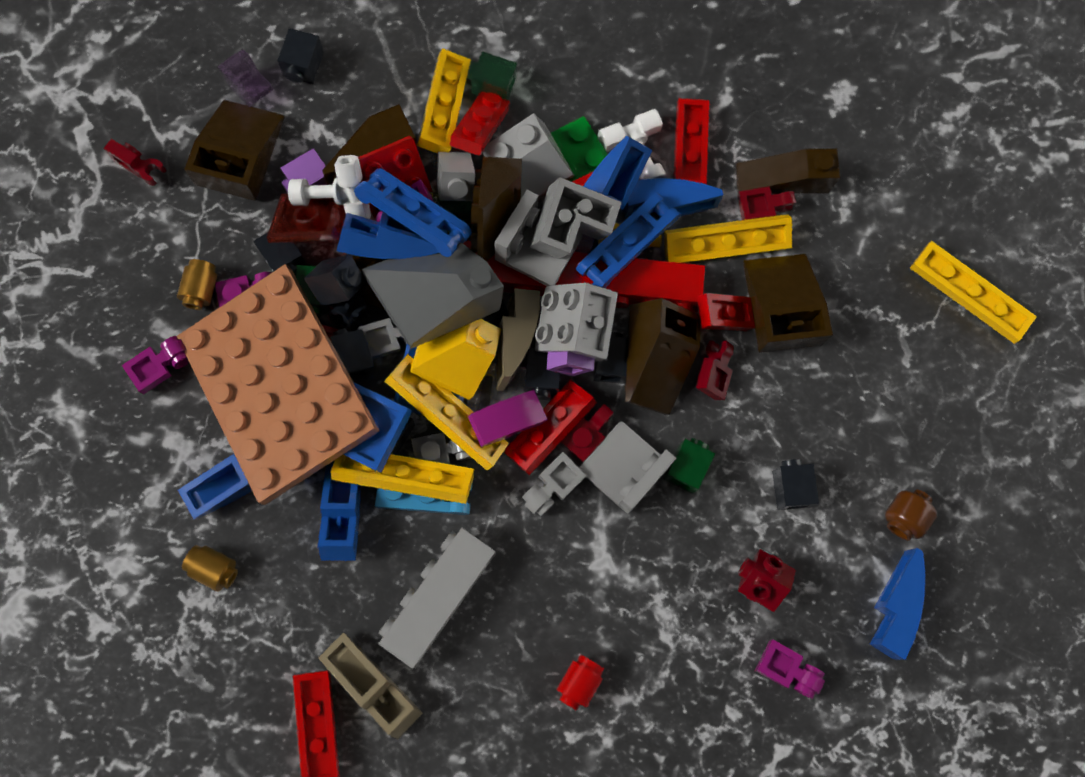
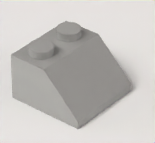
(539, 154)

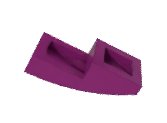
(507, 418)

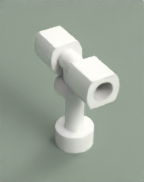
(642, 127)
(342, 190)

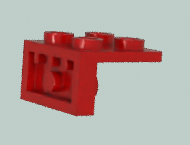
(399, 160)

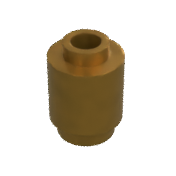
(197, 284)
(210, 567)

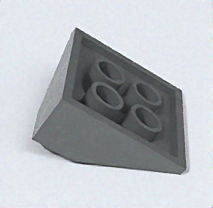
(435, 292)

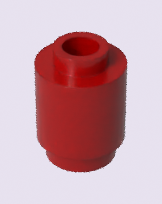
(580, 683)

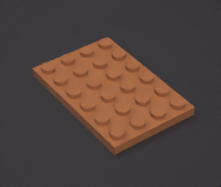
(276, 385)

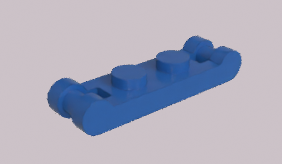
(413, 211)
(628, 240)

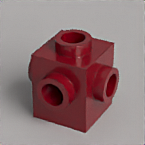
(766, 579)

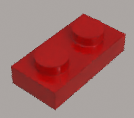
(725, 312)

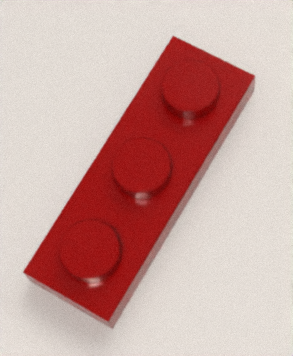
(480, 123)
(691, 140)
(563, 415)
(316, 725)

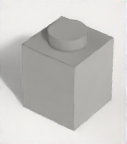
(455, 176)

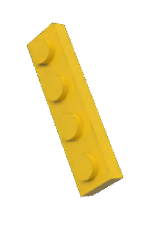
(443, 102)
(728, 239)
(973, 292)
(444, 411)
(409, 476)

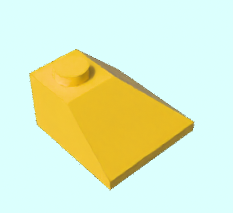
(458, 357)

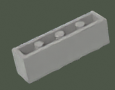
(437, 597)

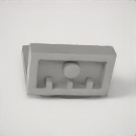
(514, 241)
(576, 320)
(625, 466)

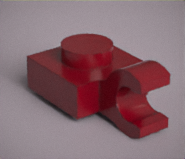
(129, 159)
(761, 202)
(715, 373)
(586, 436)

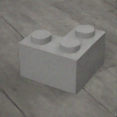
(571, 210)

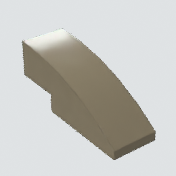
(516, 334)
(370, 686)

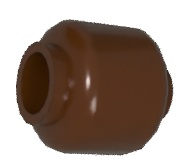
(910, 514)

